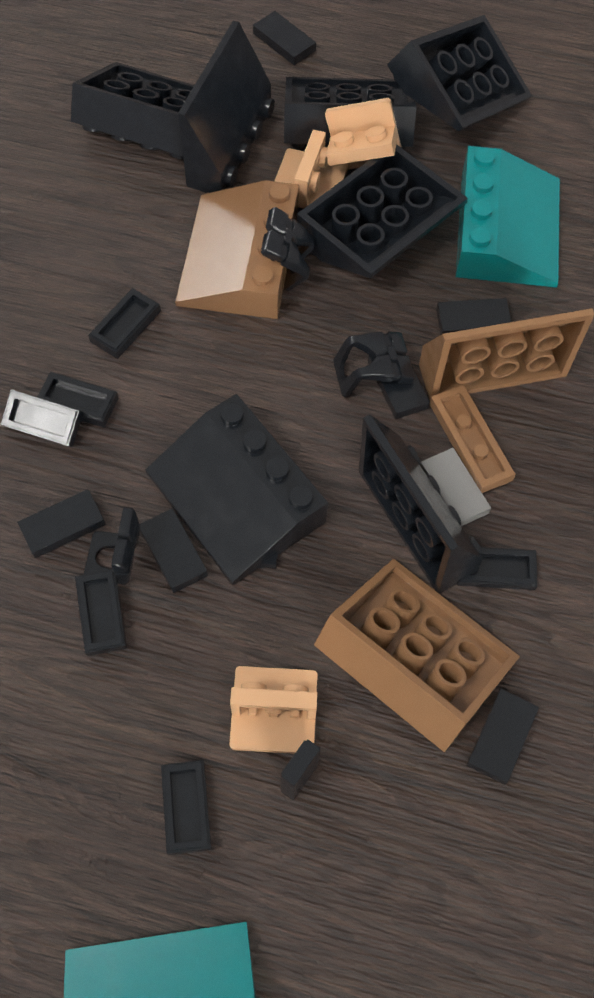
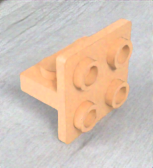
(361, 132)
(310, 170)
(272, 709)

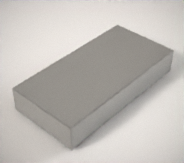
(456, 485)

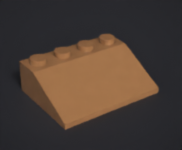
(224, 251)
(504, 353)
(416, 652)

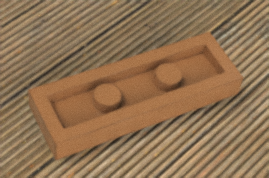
(472, 438)

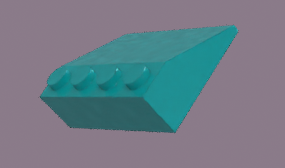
(508, 221)
(173, 965)

